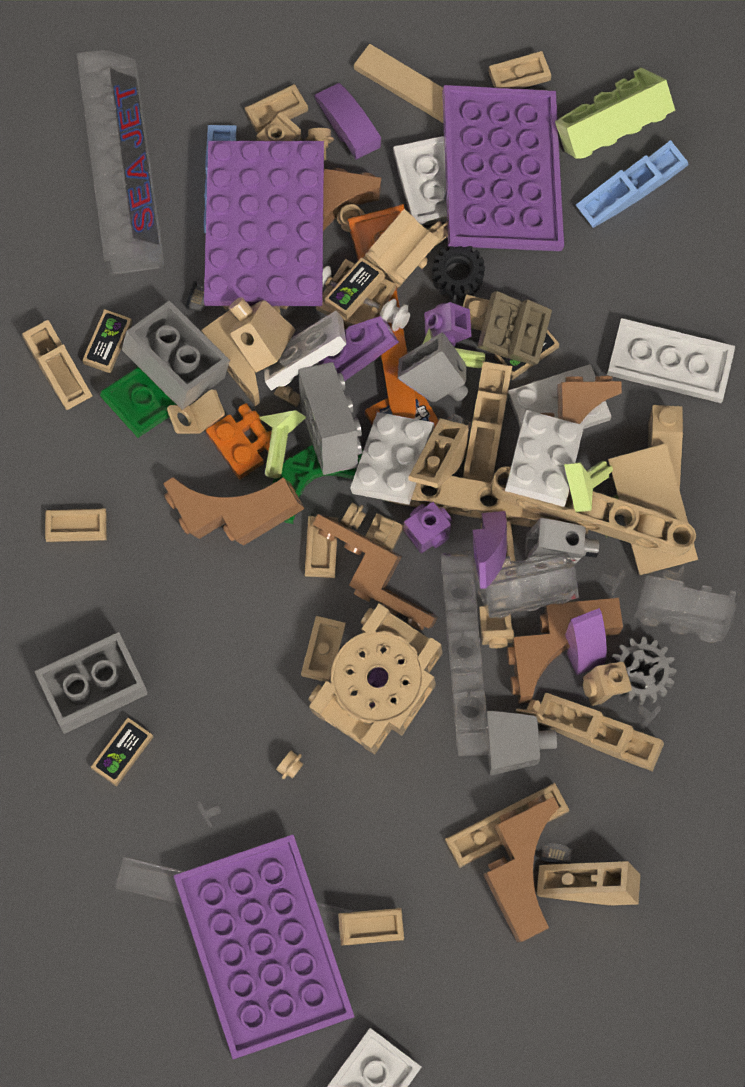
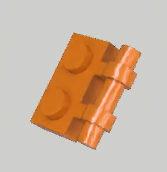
(234, 445)

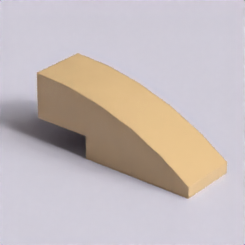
(56, 365)

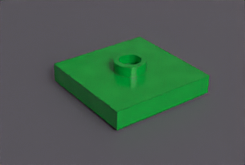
(137, 401)

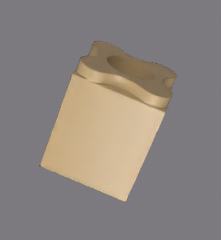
(401, 248)

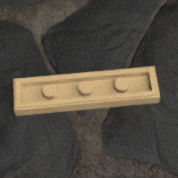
(401, 81)
(482, 836)

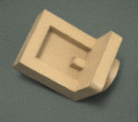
(495, 631)
(605, 682)

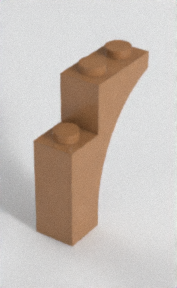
(345, 189)
(579, 398)
(244, 515)
(535, 652)
(513, 880)

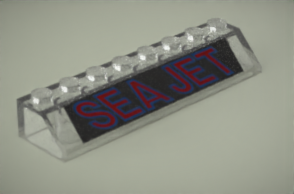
(120, 162)

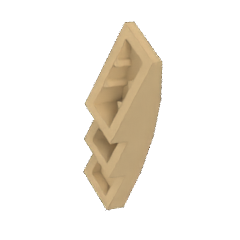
(487, 422)
(599, 732)

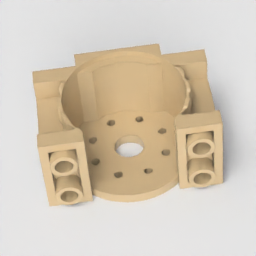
(352, 713)

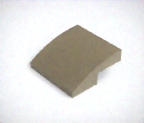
(514, 328)

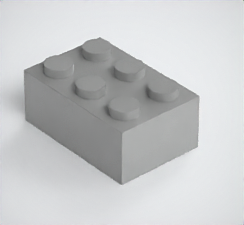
(175, 354)
(329, 418)
(91, 682)

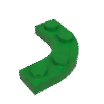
(305, 468)

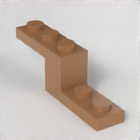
(374, 572)

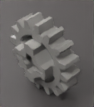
(654, 665)

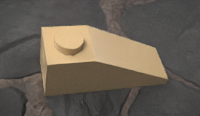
(239, 368)
(665, 427)
(441, 454)
(590, 883)

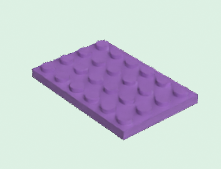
(502, 168)
(264, 223)
(263, 947)

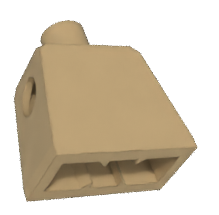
(260, 332)

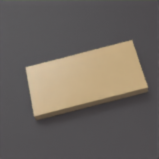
(650, 482)

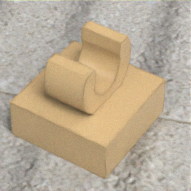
(384, 531)

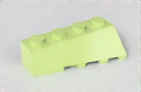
(615, 114)

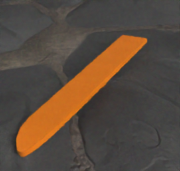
(400, 396)

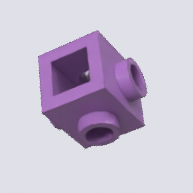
(449, 319)
(428, 526)

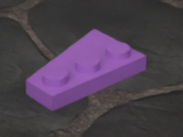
(363, 345)

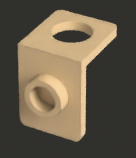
(199, 414)

